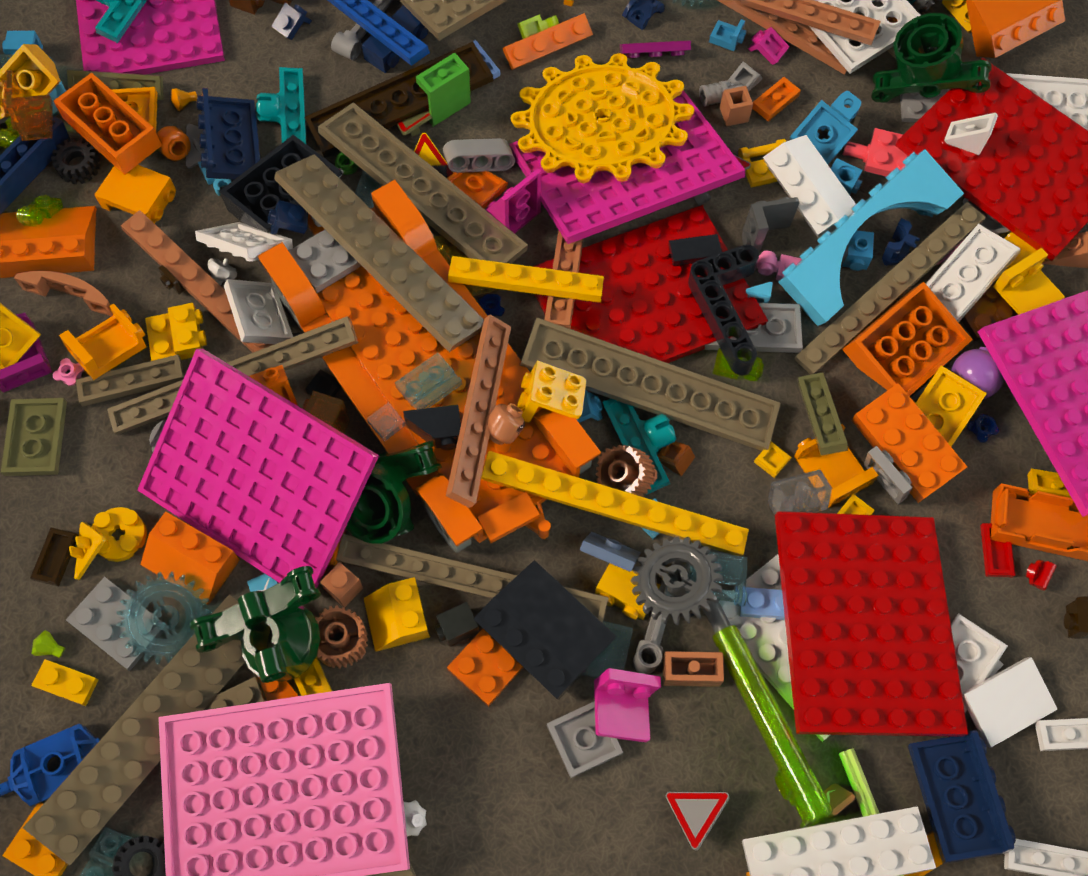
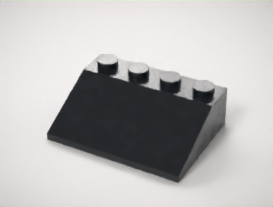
(257, 191)
(545, 629)

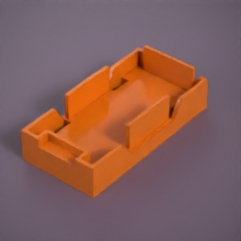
(1039, 522)

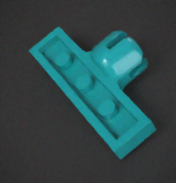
(118, 17)
(285, 106)
(644, 435)

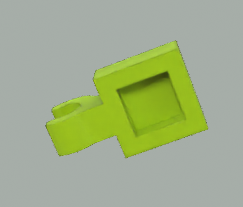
(536, 24)

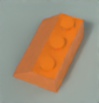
(188, 552)

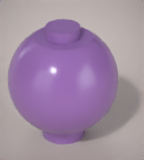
(980, 370)

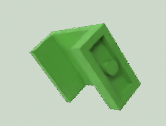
(446, 87)

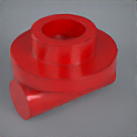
(1040, 573)

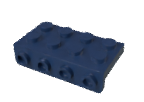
(227, 135)
(962, 798)

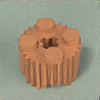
(626, 470)
(352, 644)

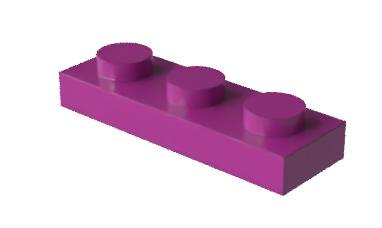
(655, 48)

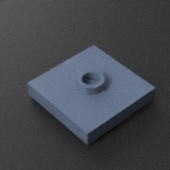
(610, 551)

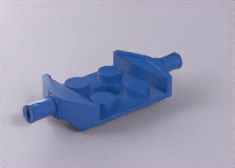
(29, 769)

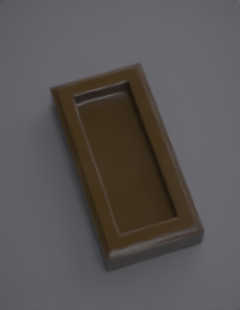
(54, 557)

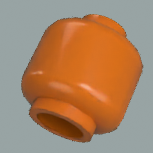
(174, 143)

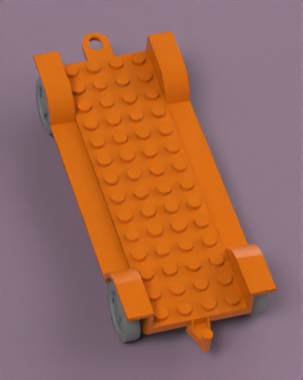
(395, 344)

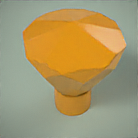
(181, 98)

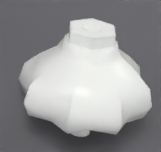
(221, 270)
(414, 818)

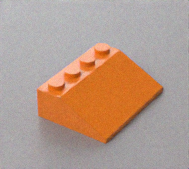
(1005, 24)
(56, 245)
(908, 341)

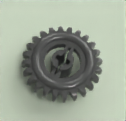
(688, 594)

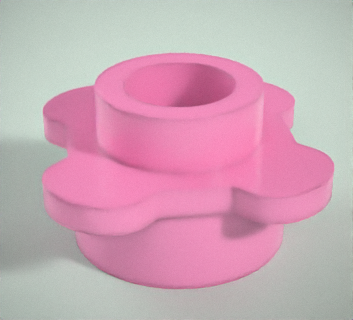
(70, 378)

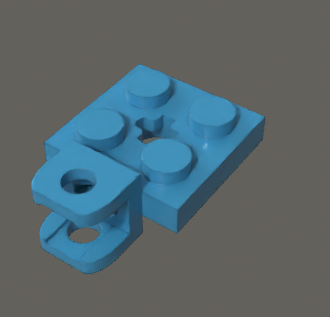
(836, 120)

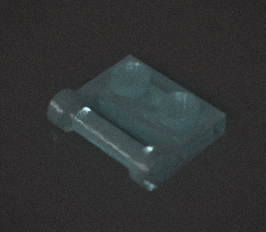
(734, 573)

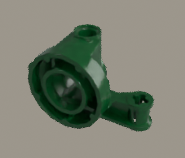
(930, 61)
(384, 502)
(256, 614)

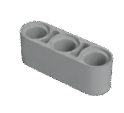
(478, 155)

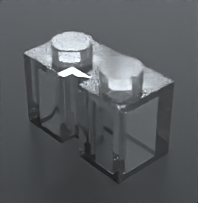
(801, 492)

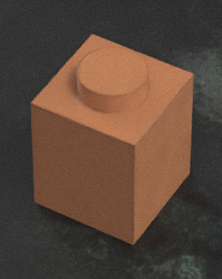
(736, 106)
(341, 584)

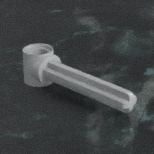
(349, 43)
(652, 641)

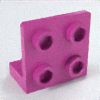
(623, 704)

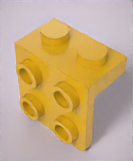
(552, 390)

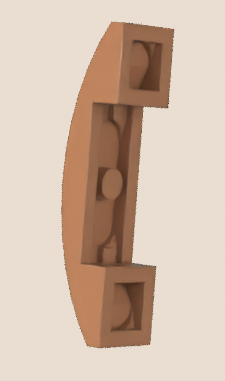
(42, 281)

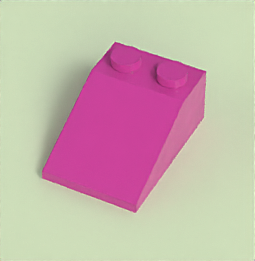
(519, 203)

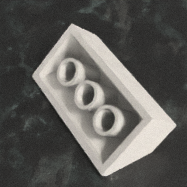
(809, 178)

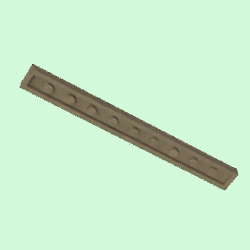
(889, 289)
(288, 353)
(442, 571)

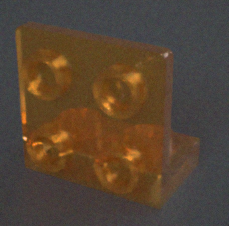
(28, 114)

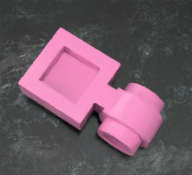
(768, 258)

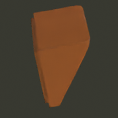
(676, 457)

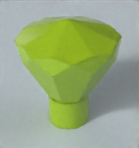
(46, 645)

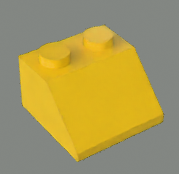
(396, 615)

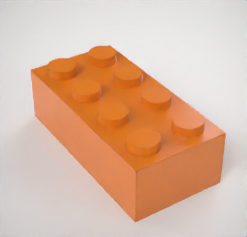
(108, 123)
(912, 441)

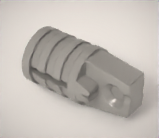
(713, 93)

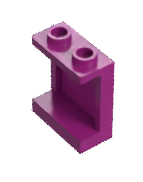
(30, 366)

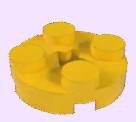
(128, 544)

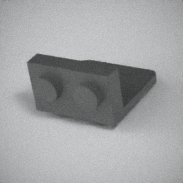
(768, 216)

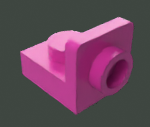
(769, 45)

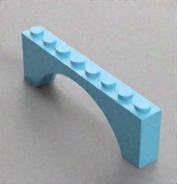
(816, 278)

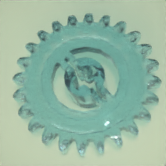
(153, 592)

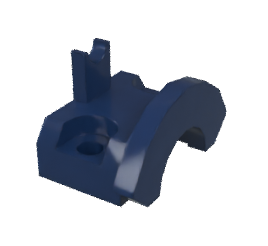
(640, 11)
(899, 250)

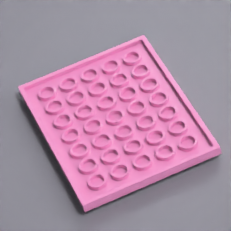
(285, 787)

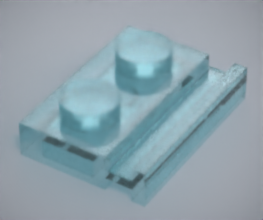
(428, 382)

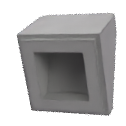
(746, 76)

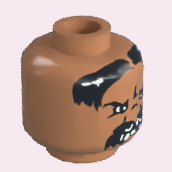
(505, 423)

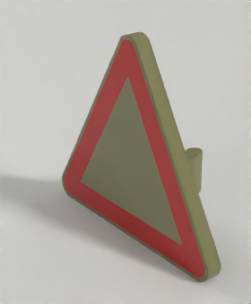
(412, 124)

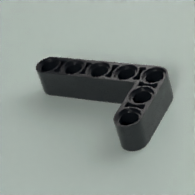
(712, 285)

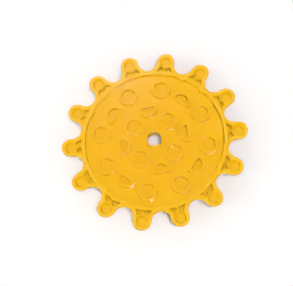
(637, 124)

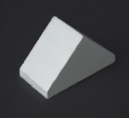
(971, 133)

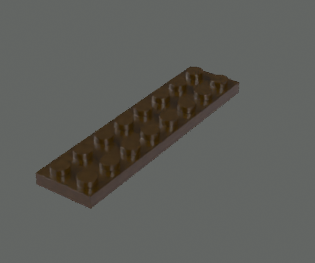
(398, 96)

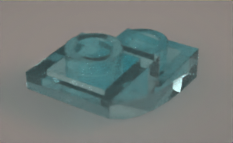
(103, 853)

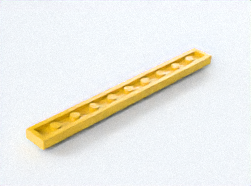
(613, 503)

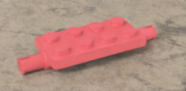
(880, 155)

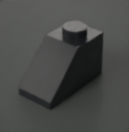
(436, 425)

